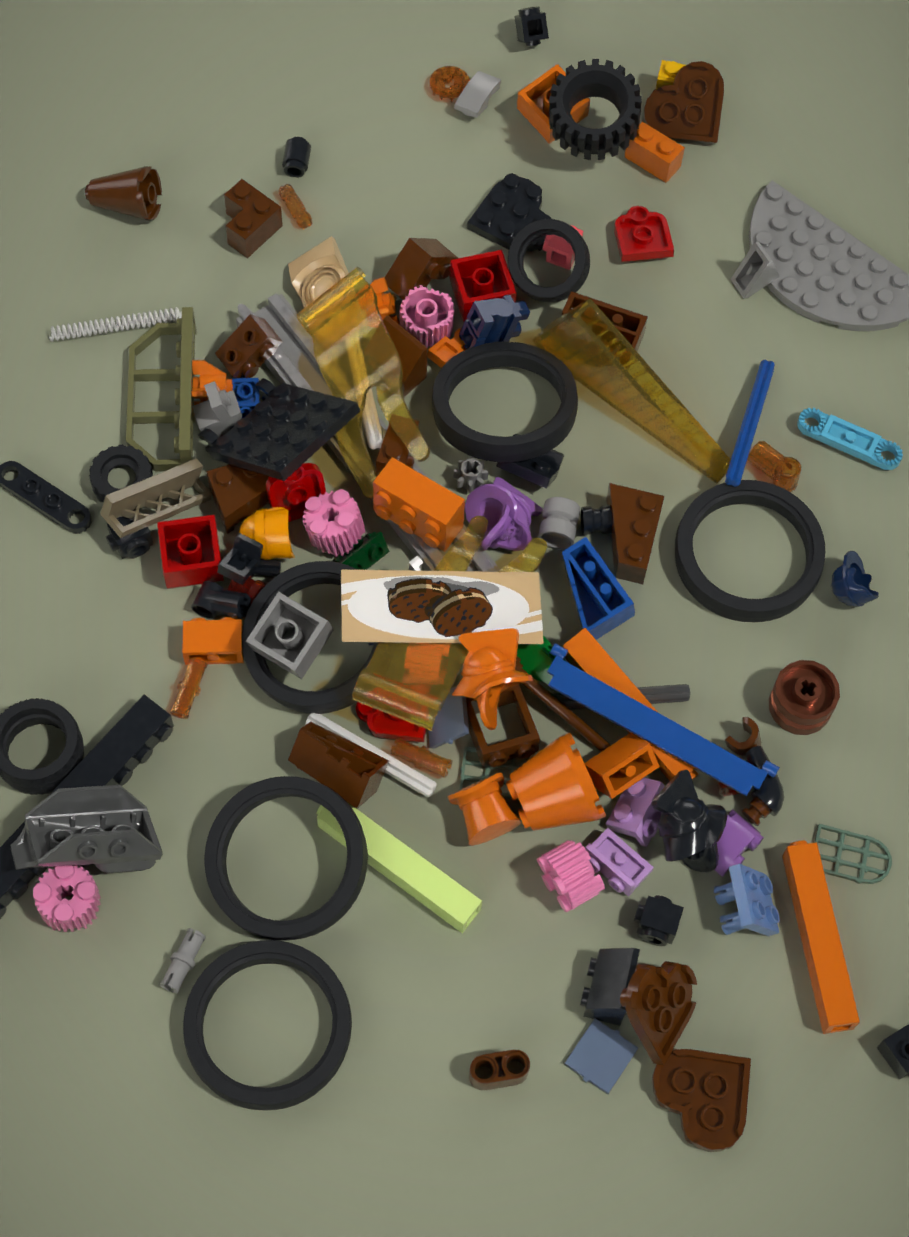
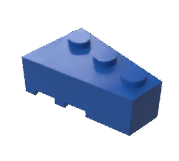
(596, 592)

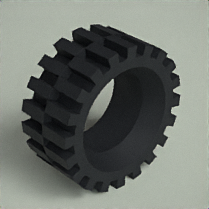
(600, 82)

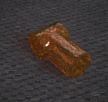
(776, 465)

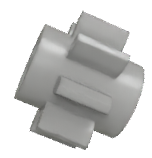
(470, 474)

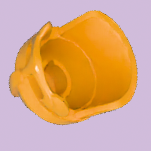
(271, 530)

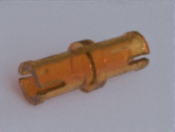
(188, 688)
(421, 757)

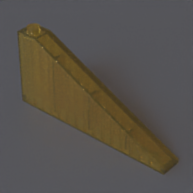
(622, 378)

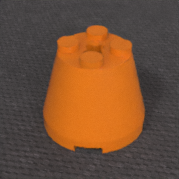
(555, 788)

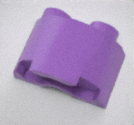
(734, 841)

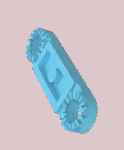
(849, 438)

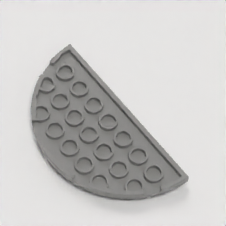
(825, 268)

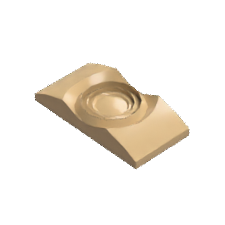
(317, 270)

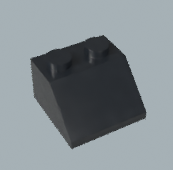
(609, 975)

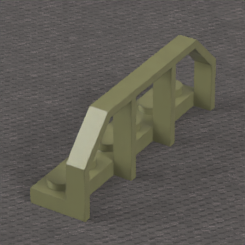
(185, 417)

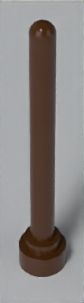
(563, 711)

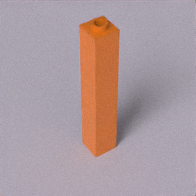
(591, 658)
(820, 937)

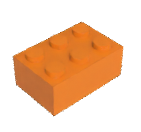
(418, 504)

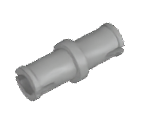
(182, 960)

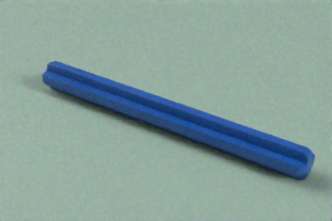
(749, 423)

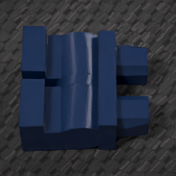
(493, 321)

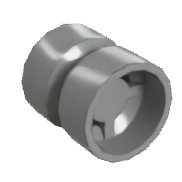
(559, 522)

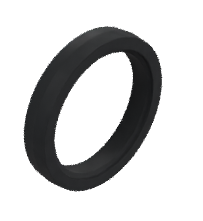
(497, 447)
(760, 494)
(289, 583)
(221, 834)
(232, 962)

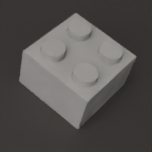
(290, 635)

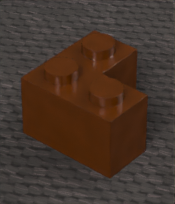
(253, 218)
(418, 264)

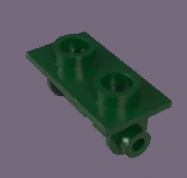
(367, 552)

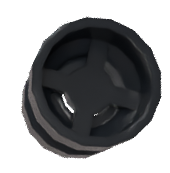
(596, 519)

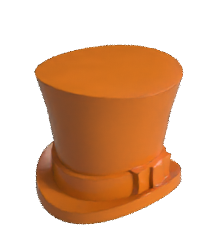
(485, 810)

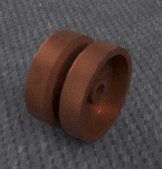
(804, 697)

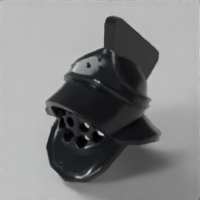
(688, 825)

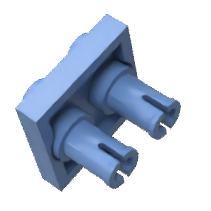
(753, 899)

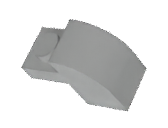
(218, 412)

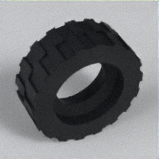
(114, 457)

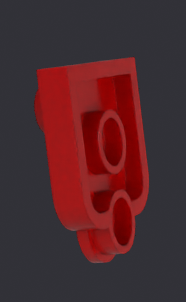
(643, 235)
(296, 490)
(388, 726)

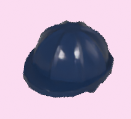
(851, 583)

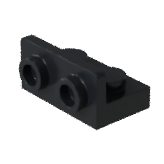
(539, 470)

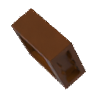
(500, 753)

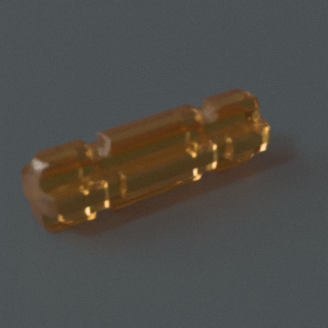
(295, 206)

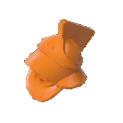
(489, 670)

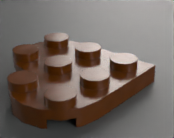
(689, 106)
(659, 1006)
(707, 1094)

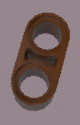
(497, 1064)

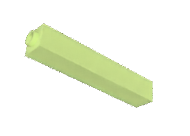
(409, 871)

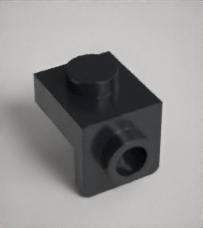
(241, 560)

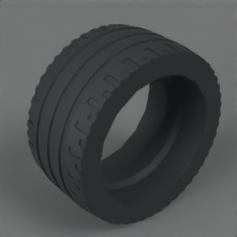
(526, 237)
(31, 713)

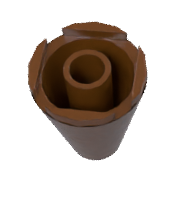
(127, 192)

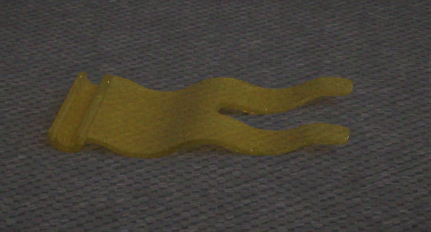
(354, 357)
(417, 677)

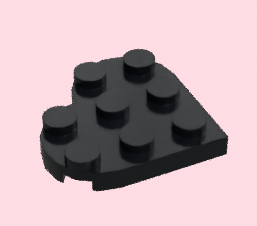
(507, 210)

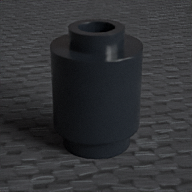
(296, 157)

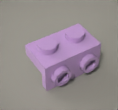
(634, 812)
(618, 862)

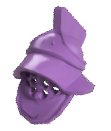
(506, 512)

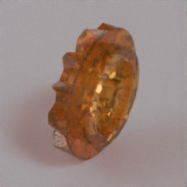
(444, 76)

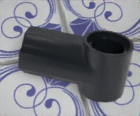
(215, 600)

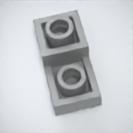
(476, 94)

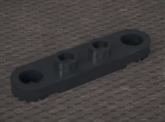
(44, 497)

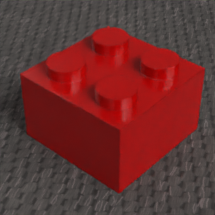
(479, 279)
(189, 551)

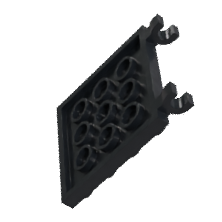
(281, 430)

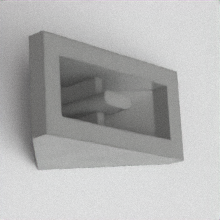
(754, 271)

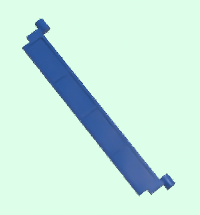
(655, 727)

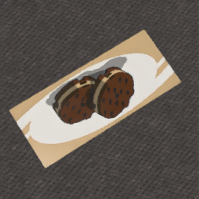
(438, 605)

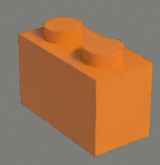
(655, 152)
(213, 640)
(622, 765)

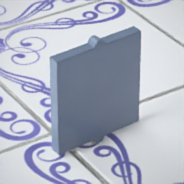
(450, 721)
(601, 1056)

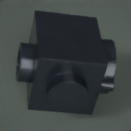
(531, 26)
(132, 544)
(658, 920)

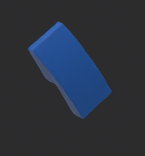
(246, 394)

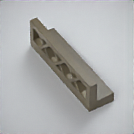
(147, 492)

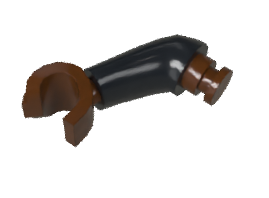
(771, 793)

